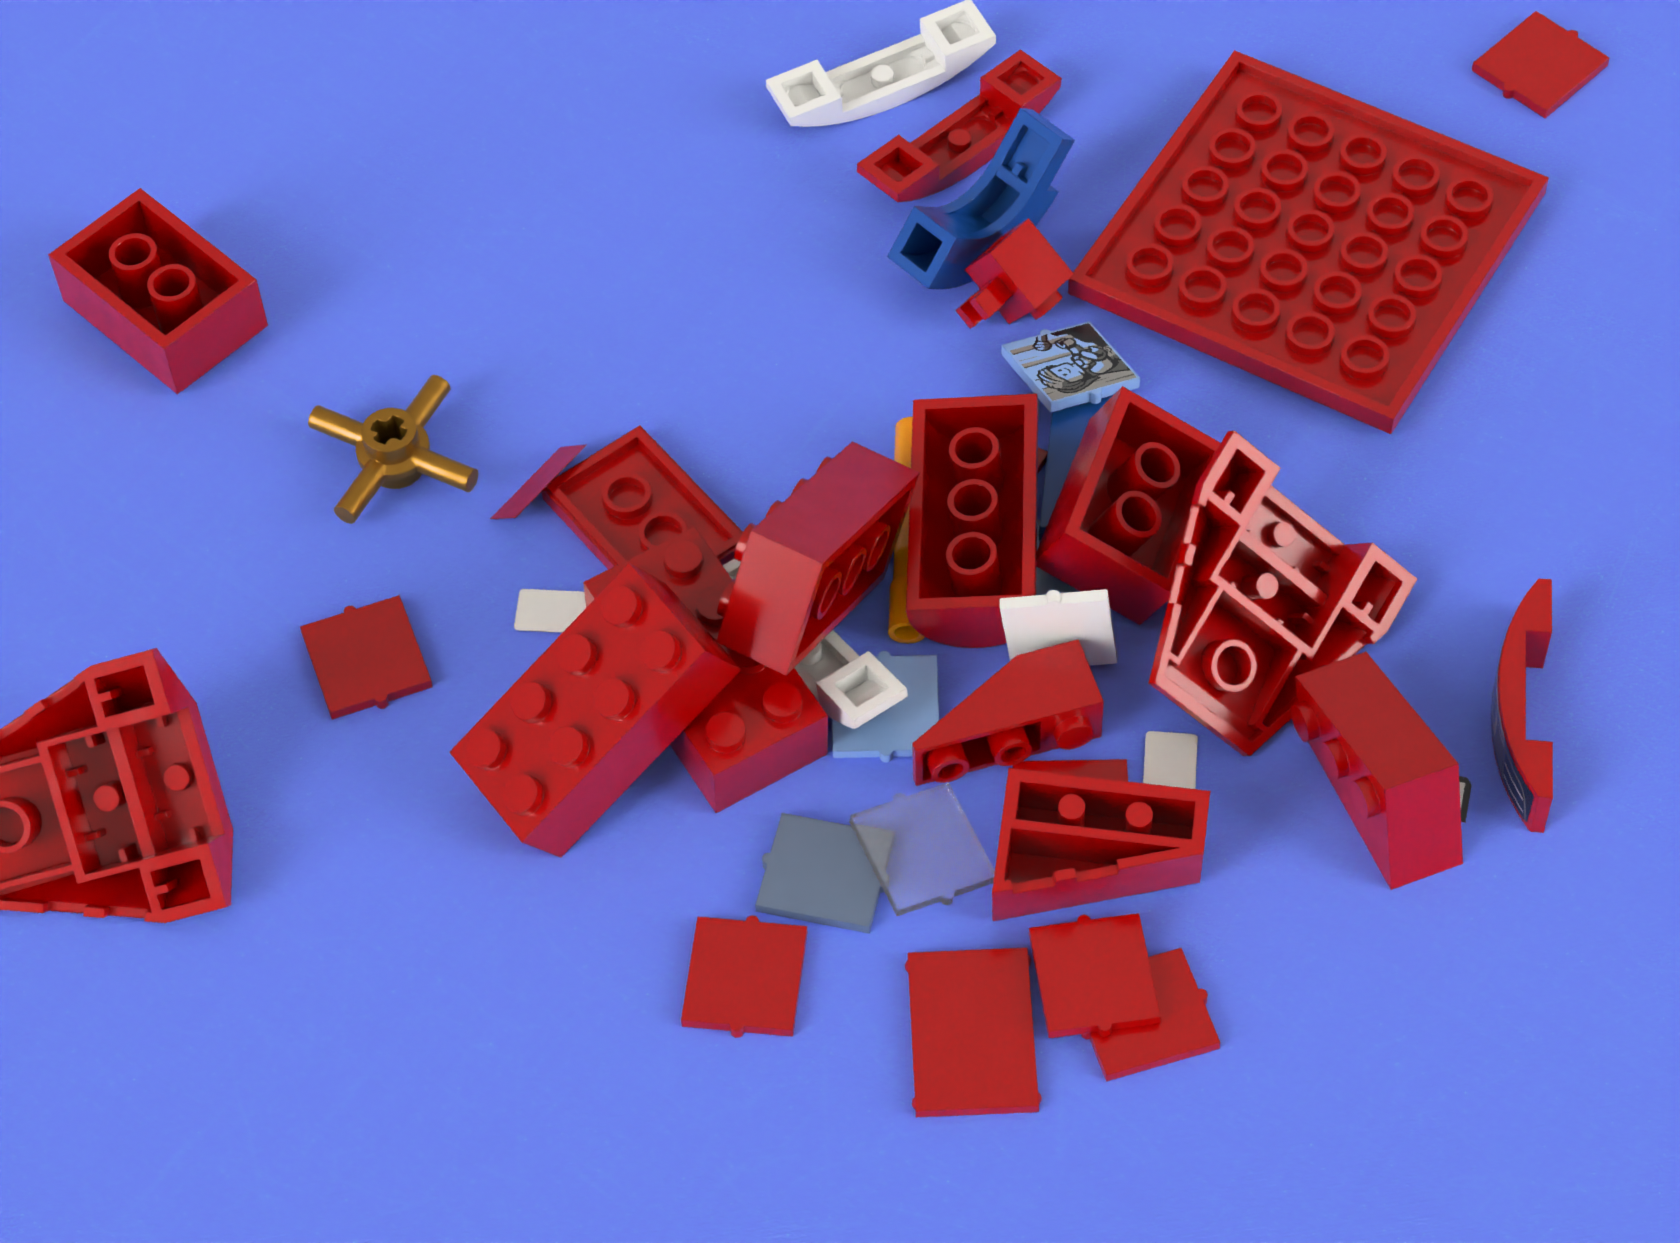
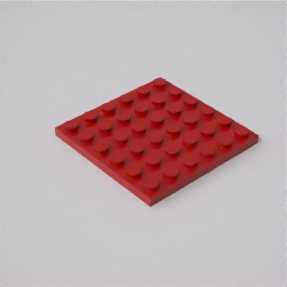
(1310, 240)

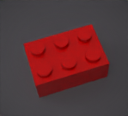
(159, 290)
(1126, 505)

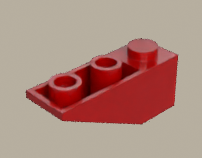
(1023, 710)

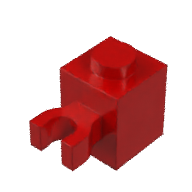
(1015, 277)

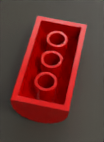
(971, 515)

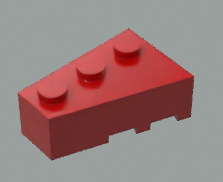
(1383, 766)
(1093, 841)

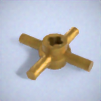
(392, 448)

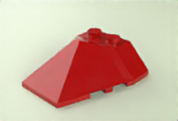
(1263, 600)
(113, 800)

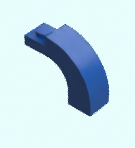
(1015, 186)

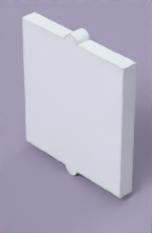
(1059, 618)

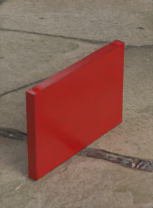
(972, 1032)

